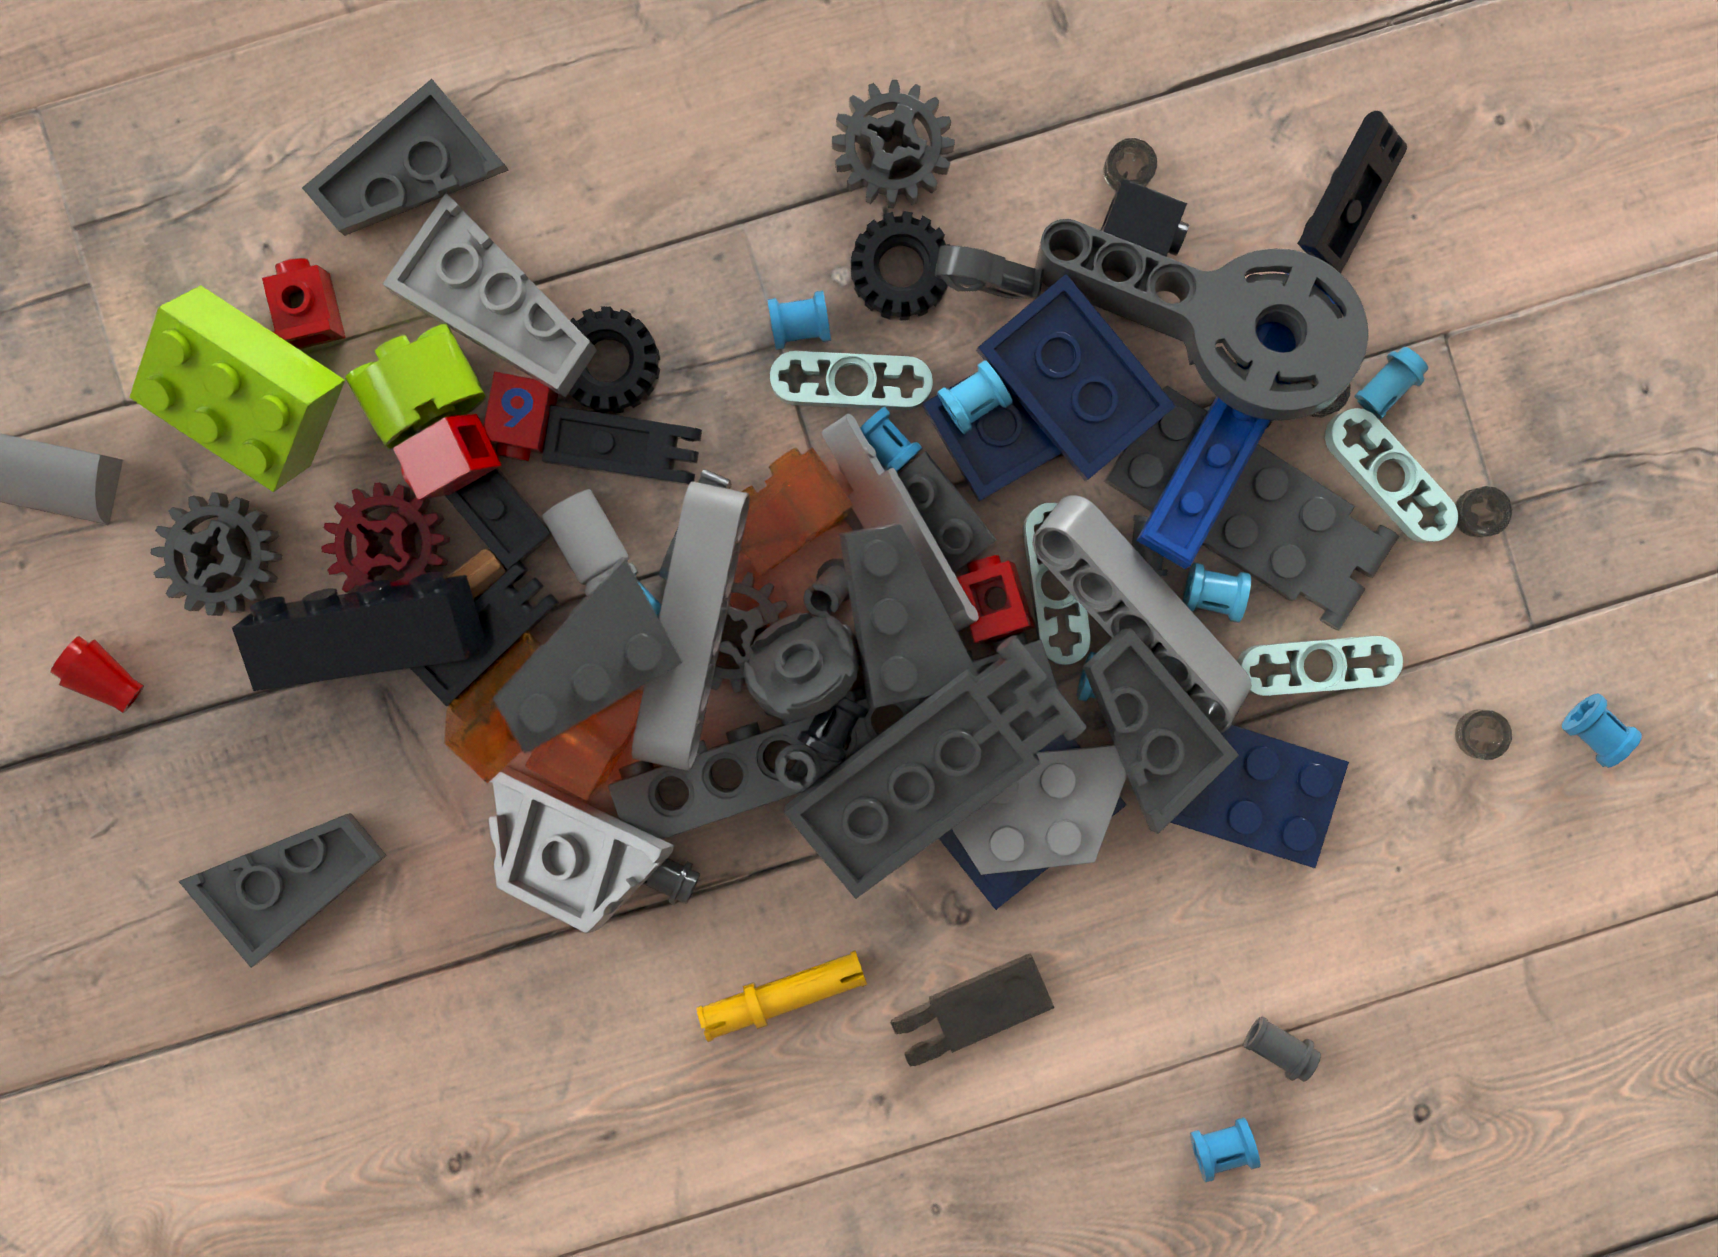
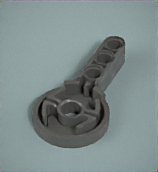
(1227, 310)

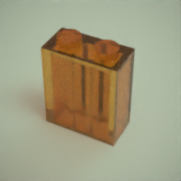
(474, 723)

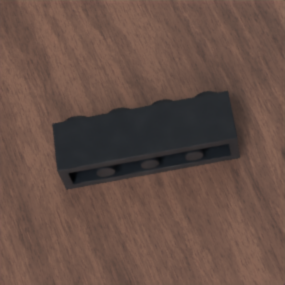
(359, 631)

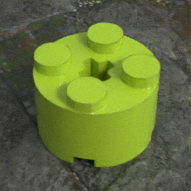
(415, 385)

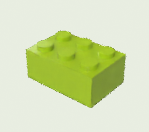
(235, 387)

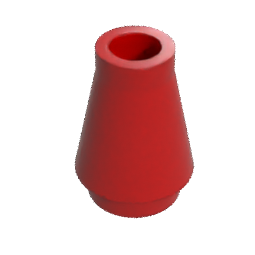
(96, 674)

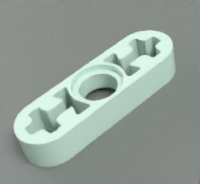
(808, 391)
(1409, 515)
(1049, 627)
(1359, 677)

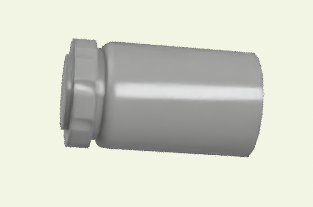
(586, 538)

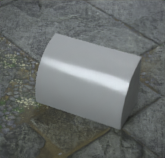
(58, 479)

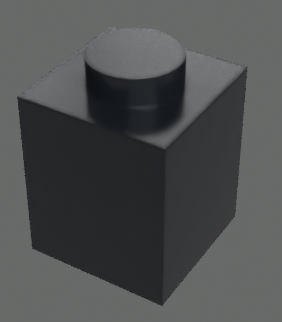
(1146, 218)

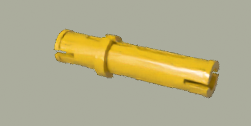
(780, 996)

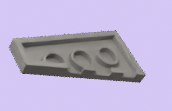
(483, 295)

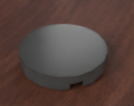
(801, 666)

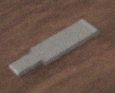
(883, 500)

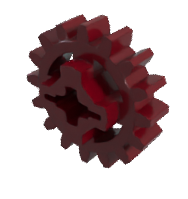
(399, 525)

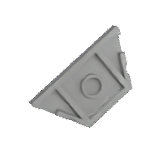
(1049, 814)
(567, 852)

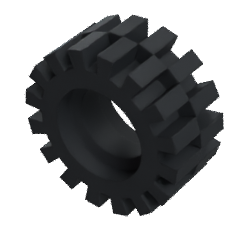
(868, 252)
(642, 366)

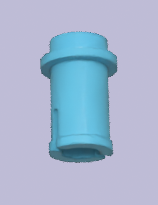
(1392, 381)

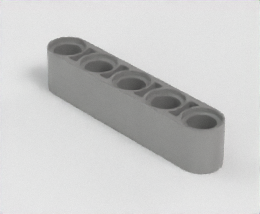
(1128, 593)
(694, 620)

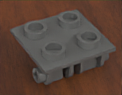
(945, 512)

